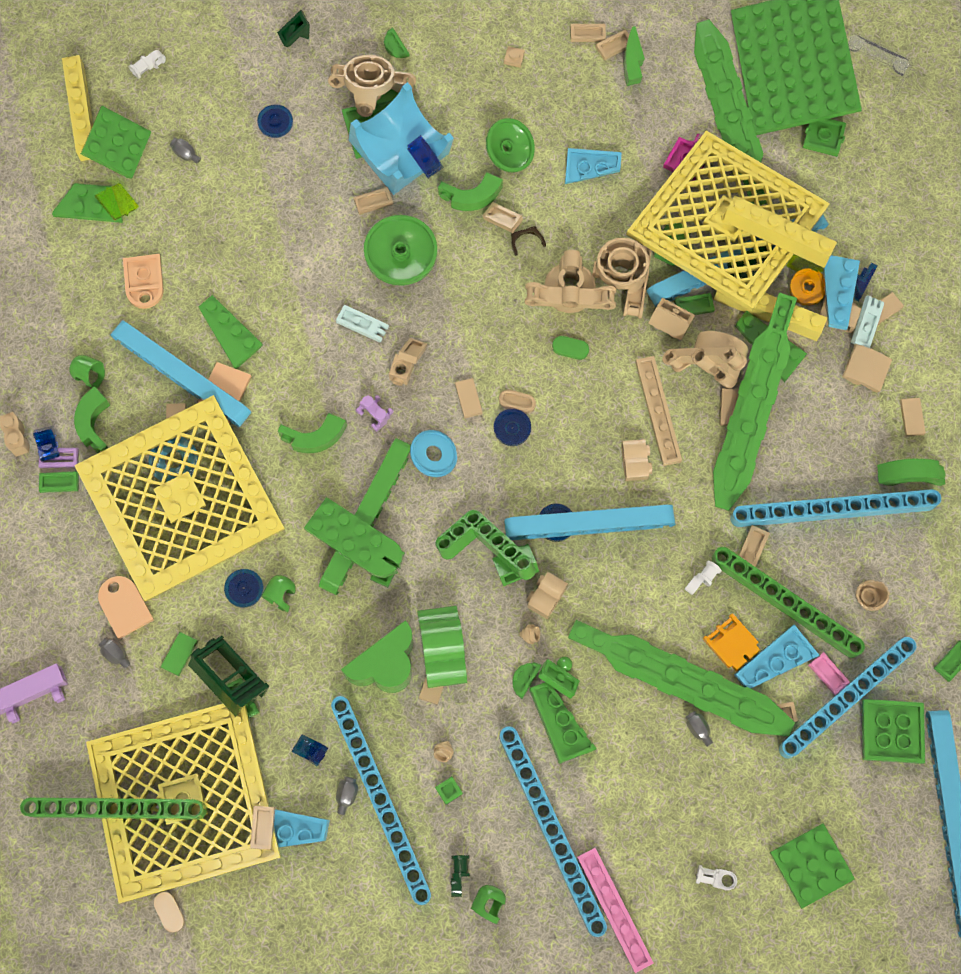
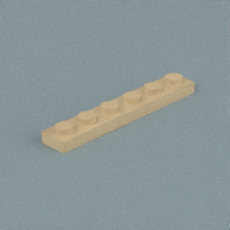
(658, 411)

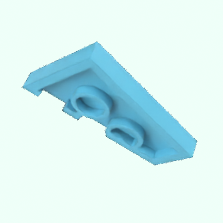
(589, 164)
(299, 829)

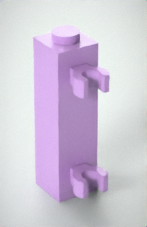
(31, 688)

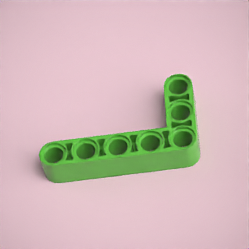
(478, 530)

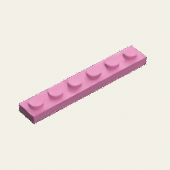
(615, 910)

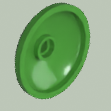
(516, 140)

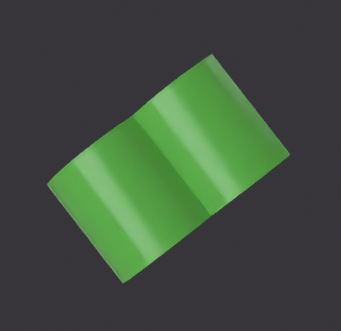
(442, 646)
(384, 662)

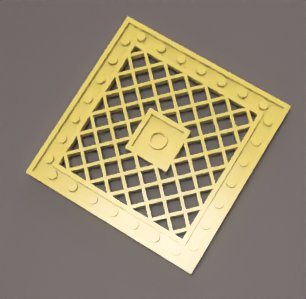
(708, 150)
(178, 497)
(189, 787)

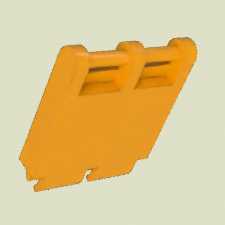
(732, 643)

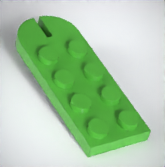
(355, 539)

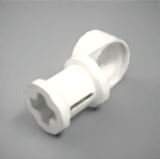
(147, 63)
(705, 577)
(716, 877)

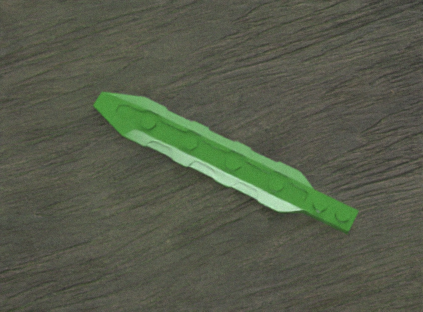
(725, 93)
(755, 399)
(686, 681)

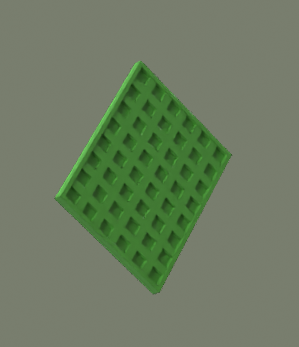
(795, 63)

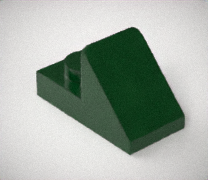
(296, 27)

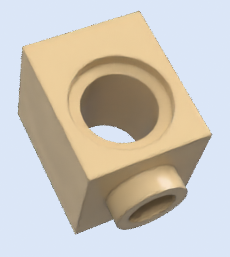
(400, 379)

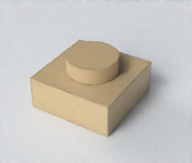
(514, 56)

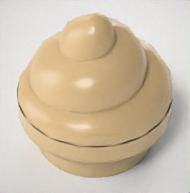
(530, 634)
(443, 751)

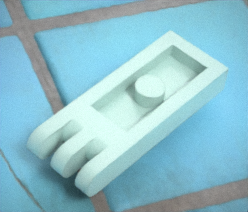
(867, 321)
(361, 323)

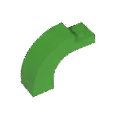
(474, 198)
(85, 416)
(315, 441)
(911, 470)

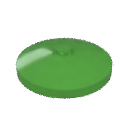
(400, 250)

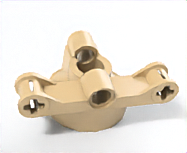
(368, 79)
(632, 256)
(570, 298)
(714, 353)

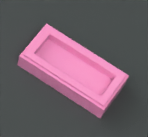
(829, 673)

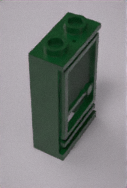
(240, 696)

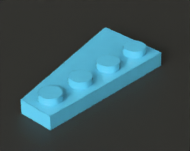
(840, 284)
(778, 657)

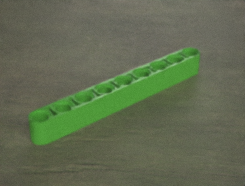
(369, 510)
(796, 602)
(104, 805)

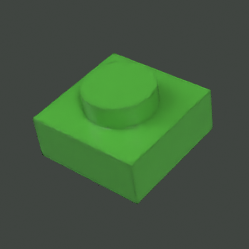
(449, 790)

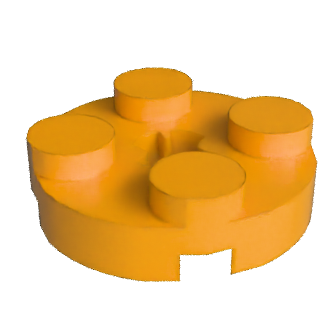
(811, 277)

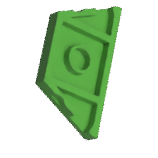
(82, 204)

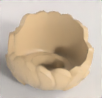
(872, 595)

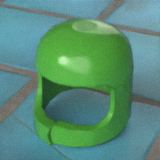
(80, 369)
(275, 590)
(484, 894)

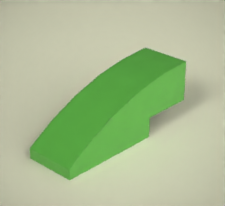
(633, 59)

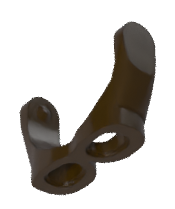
(531, 230)

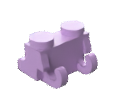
(375, 410)

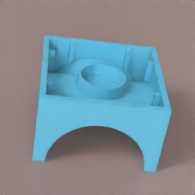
(385, 139)

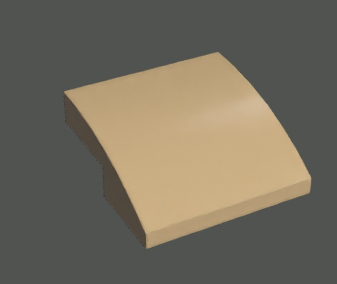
(867, 368)

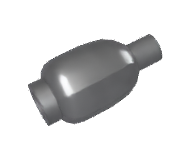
(184, 150)
(113, 652)
(699, 727)
(346, 794)

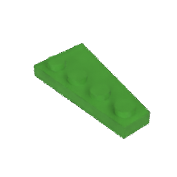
(752, 327)
(231, 334)
(562, 730)

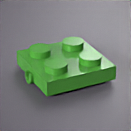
(825, 136)

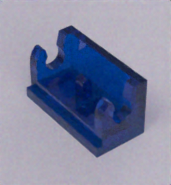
(424, 156)

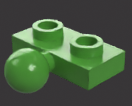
(558, 676)

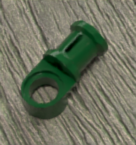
(460, 870)

